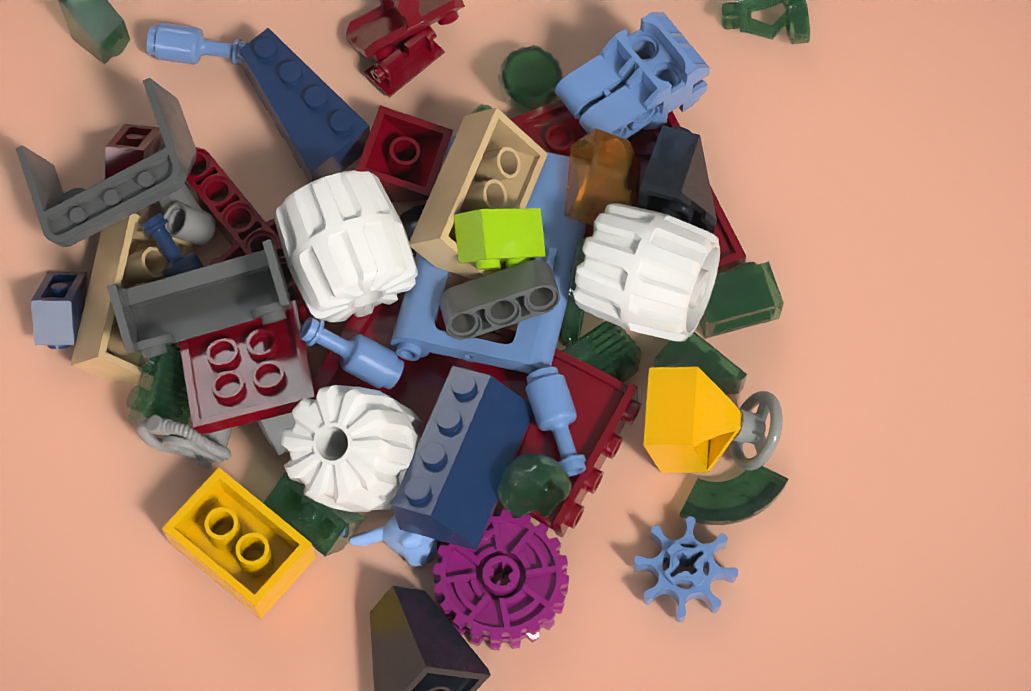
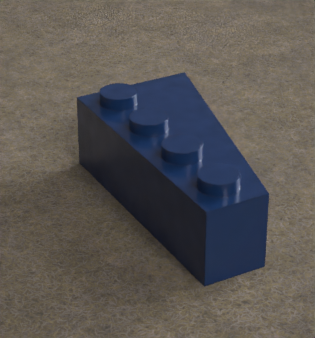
(306, 111)

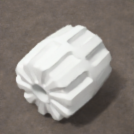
(345, 245)
(647, 272)
(351, 447)

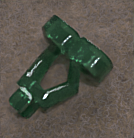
(794, 19)

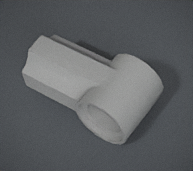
(186, 218)

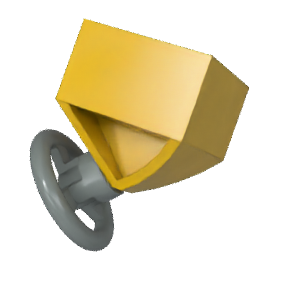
(694, 422)

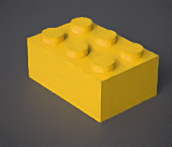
(239, 543)

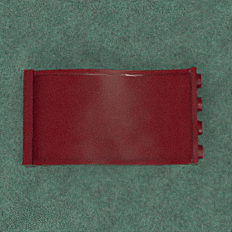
(599, 400)

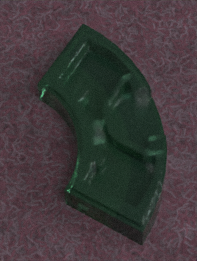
(574, 315)
(733, 499)

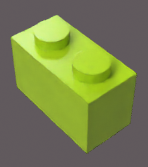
(499, 236)

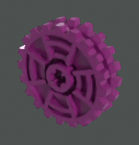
(509, 611)

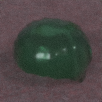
(529, 78)

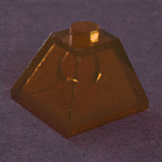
(600, 174)

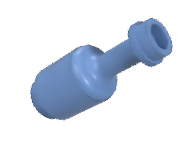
(188, 44)
(359, 356)
(555, 412)

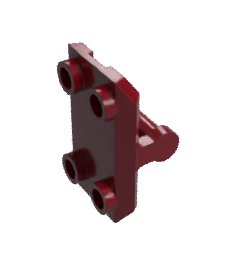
(397, 20)

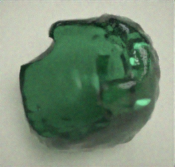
(533, 484)

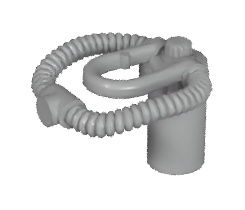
(199, 447)

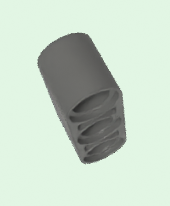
(499, 299)

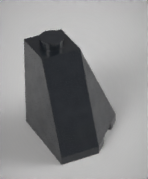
(679, 179)
(420, 647)

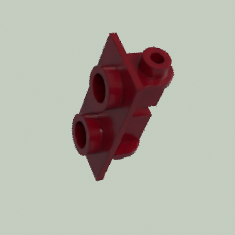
(405, 62)

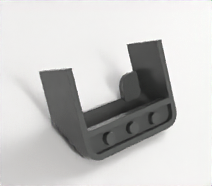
(83, 212)
(201, 302)

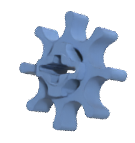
(685, 585)

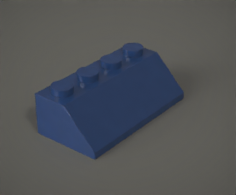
(461, 459)

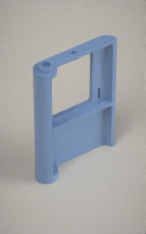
(535, 337)

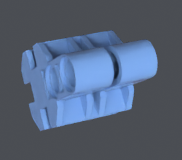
(636, 80)

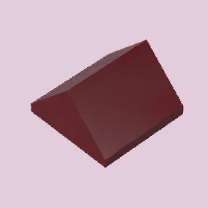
(404, 154)

